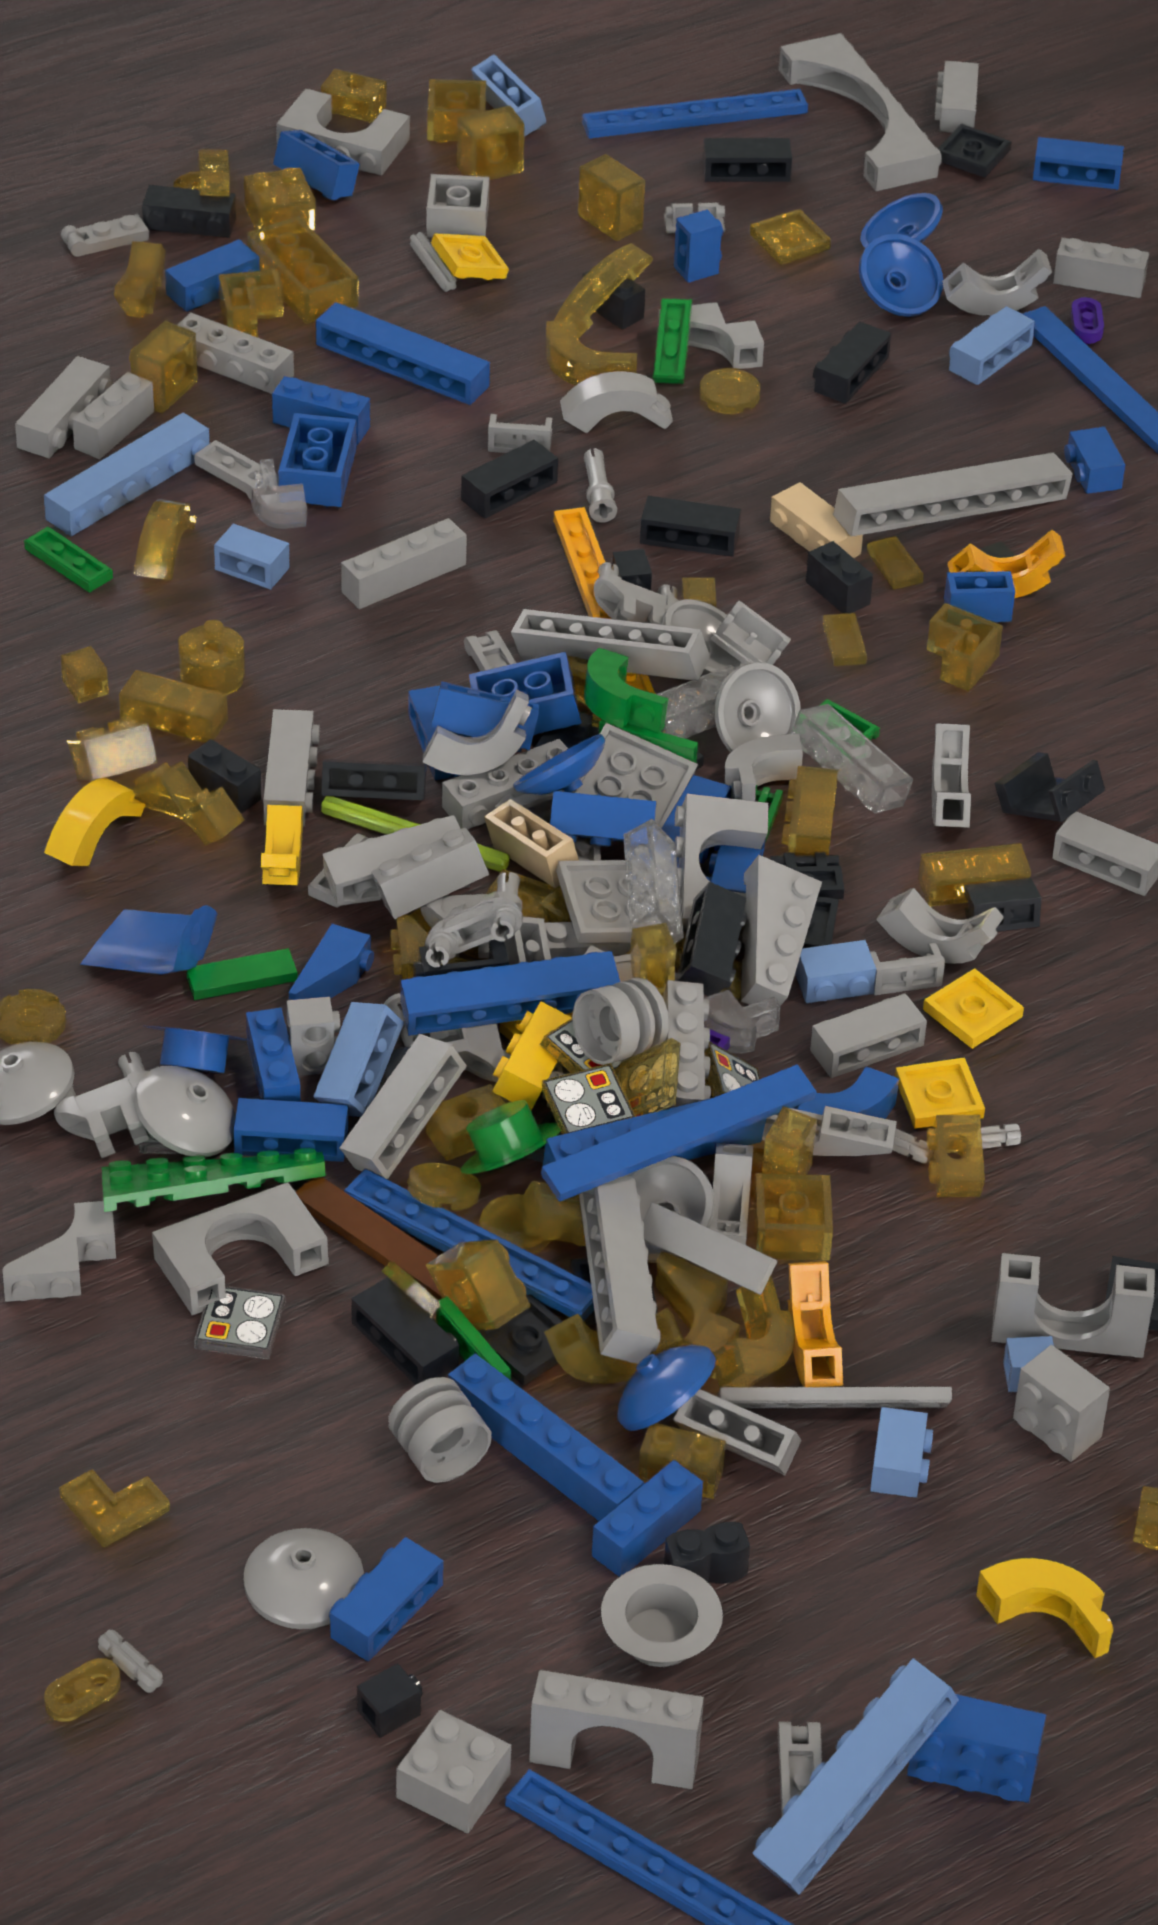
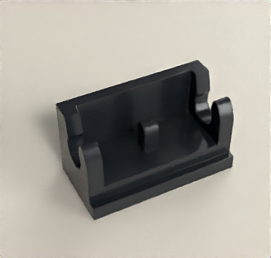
(1014, 899)

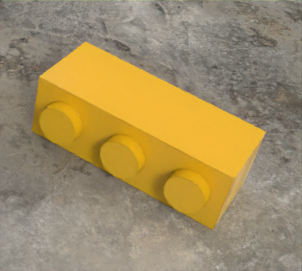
(529, 1062)

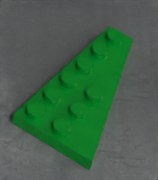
(203, 1177)

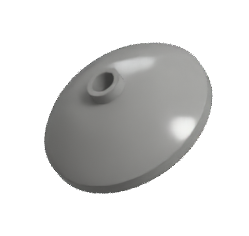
(706, 617)
(768, 700)
(32, 1080)
(185, 1111)
(677, 1187)
(297, 1591)

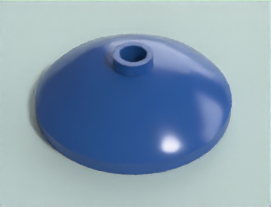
(909, 216)
(908, 266)
(563, 770)
(664, 1385)

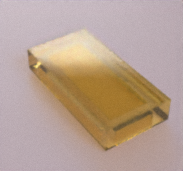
(895, 562)
(844, 639)
(411, 1287)

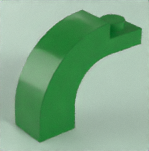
(615, 700)

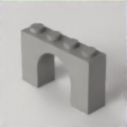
(372, 147)
(709, 823)
(268, 1217)
(1112, 1328)
(662, 1718)

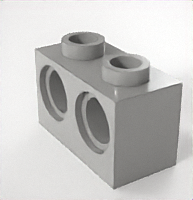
(311, 1033)

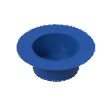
(195, 1049)

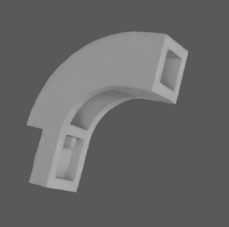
(989, 295)
(614, 393)
(483, 753)
(761, 762)
(950, 776)
(916, 925)
(732, 1190)

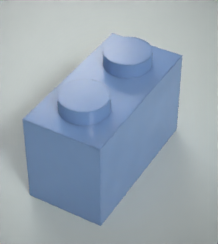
(251, 556)
(836, 971)
(899, 1452)

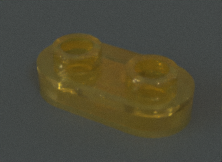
(80, 1689)

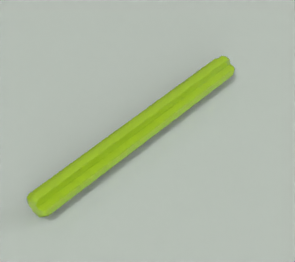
(388, 824)

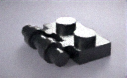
(820, 867)

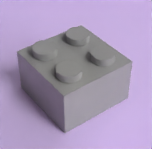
(457, 205)
(1061, 1403)
(453, 1771)

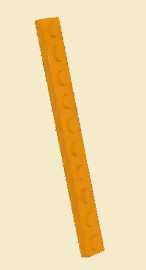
(585, 559)

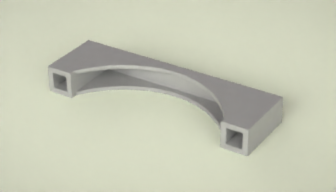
(834, 65)

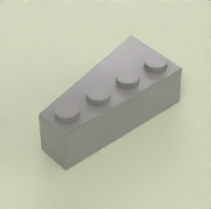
(350, 867)
(775, 928)

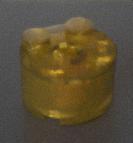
(212, 658)

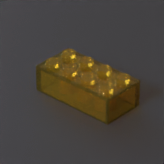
(307, 267)

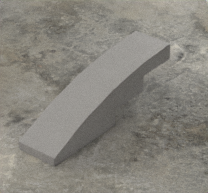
(846, 1133)
(707, 1248)

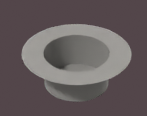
(661, 1614)

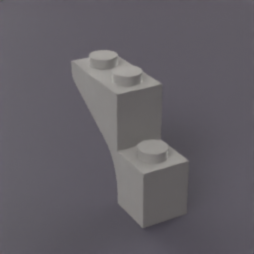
(737, 342)
(54, 1267)

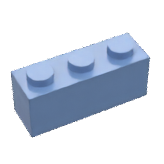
(506, 89)
(991, 345)
(359, 1057)

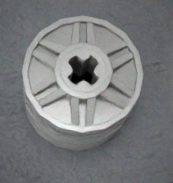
(620, 1020)
(439, 1429)

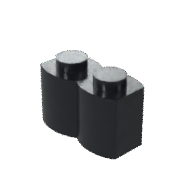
(714, 1554)

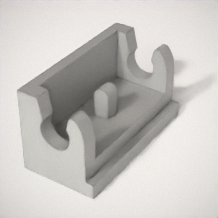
(509, 436)
(749, 636)
(909, 973)

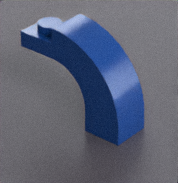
(870, 1095)

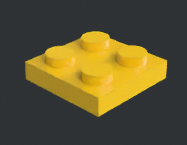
(469, 256)
(973, 1008)
(938, 1090)

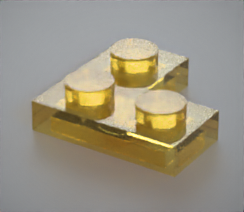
(110, 1514)

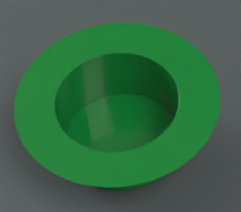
(505, 1136)

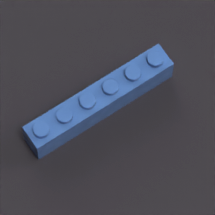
(125, 474)
(855, 1775)

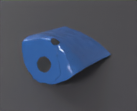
(154, 941)

